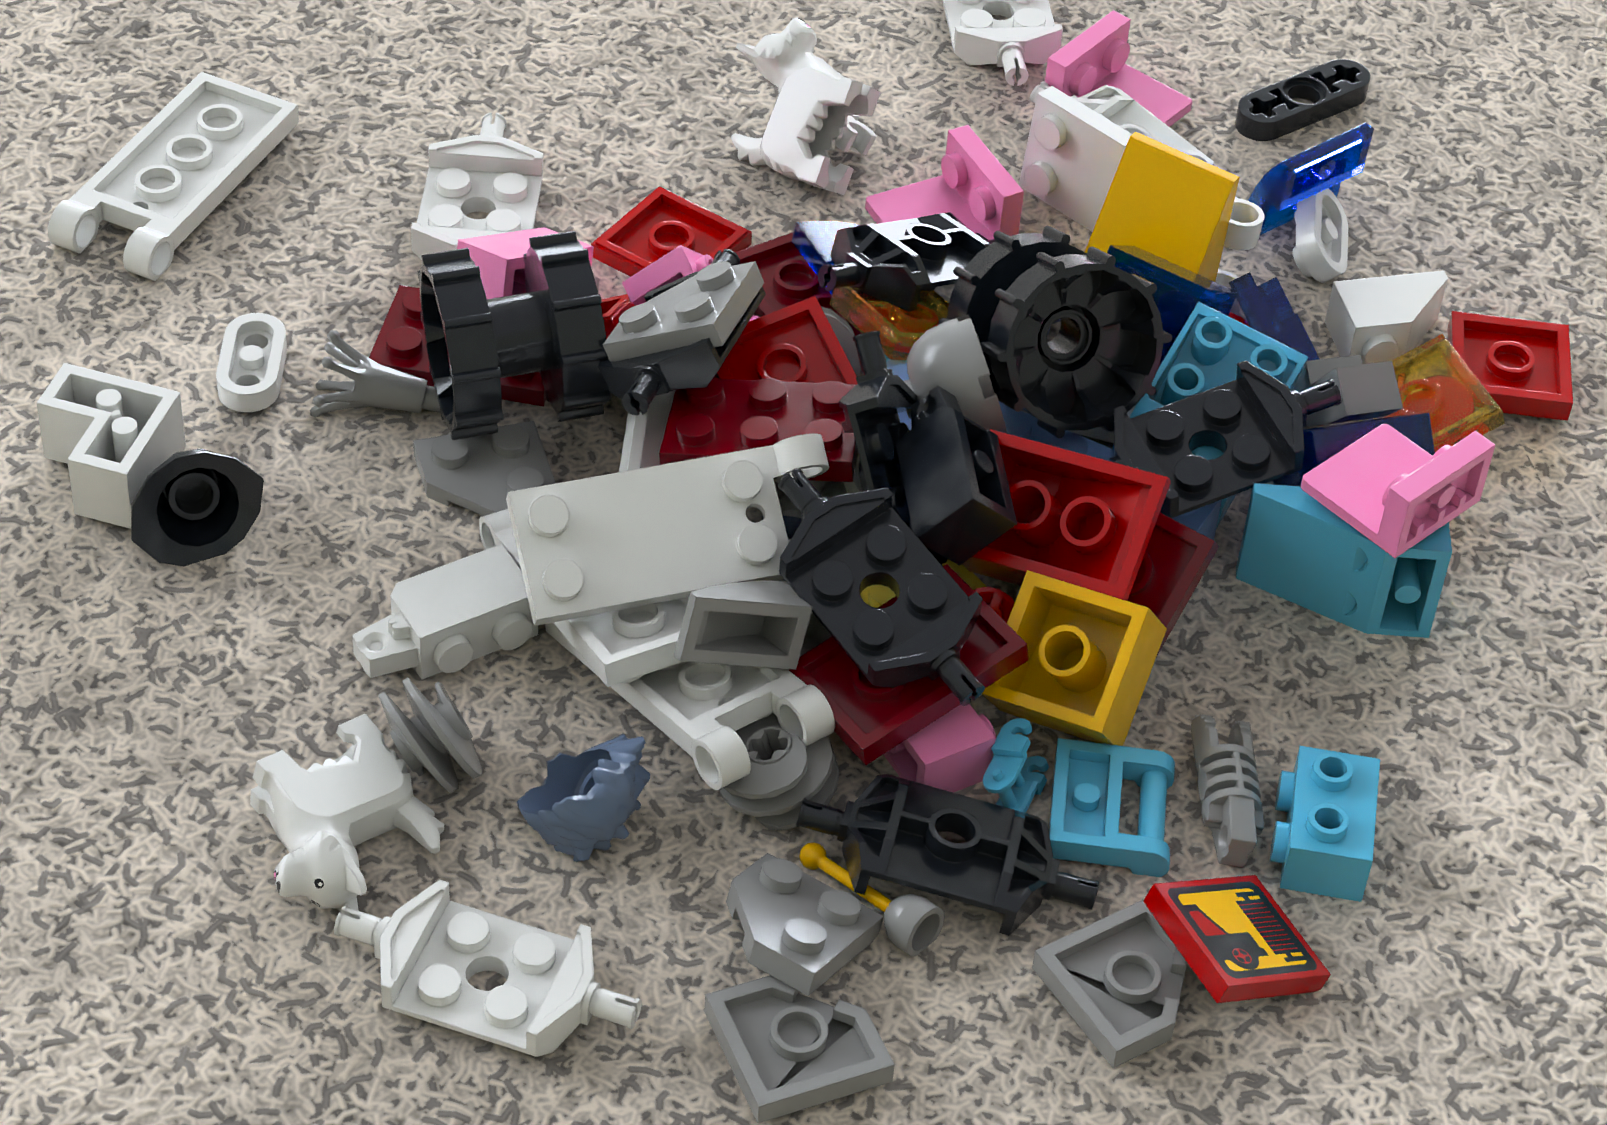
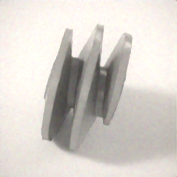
(432, 736)
(781, 774)

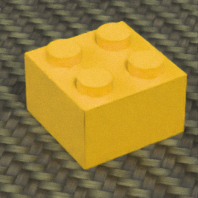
(1084, 660)

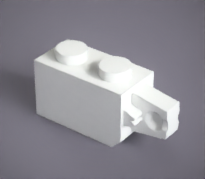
(449, 617)

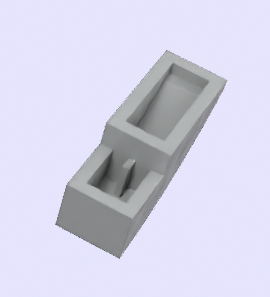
(1365, 389)
(748, 626)

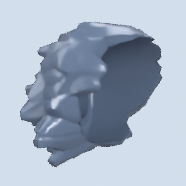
(587, 797)

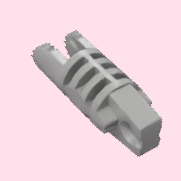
(1228, 788)

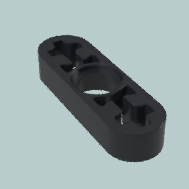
(1330, 86)

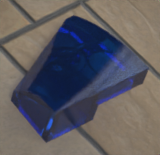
(1272, 314)

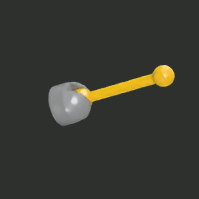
(908, 920)

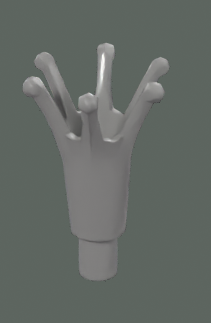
(372, 384)

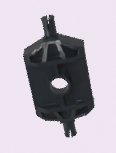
(901, 257)
(690, 366)
(873, 417)
(1248, 419)
(864, 543)
(896, 839)

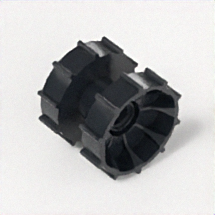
(546, 330)
(1106, 336)

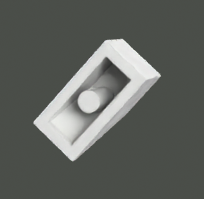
(1384, 314)

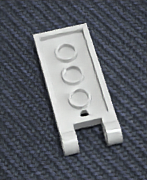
(1074, 161)
(175, 171)
(655, 530)
(615, 643)
(708, 702)

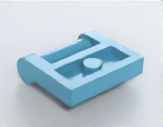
(1089, 800)

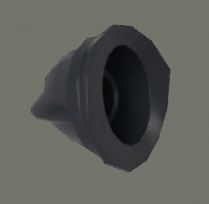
(195, 507)

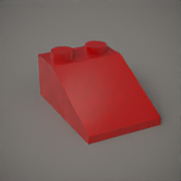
(1074, 518)

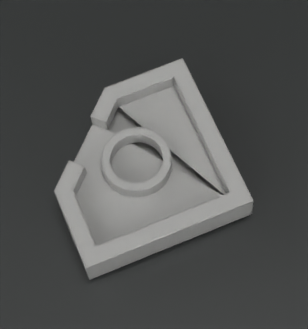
(691, 311)
(482, 468)
(797, 923)
(1117, 981)
(795, 1048)

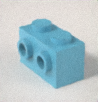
(1329, 823)

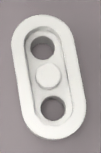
(1321, 237)
(251, 362)

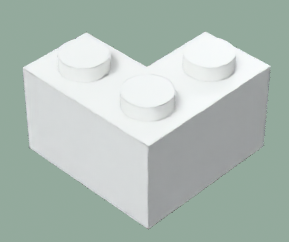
(109, 436)

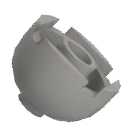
(955, 361)

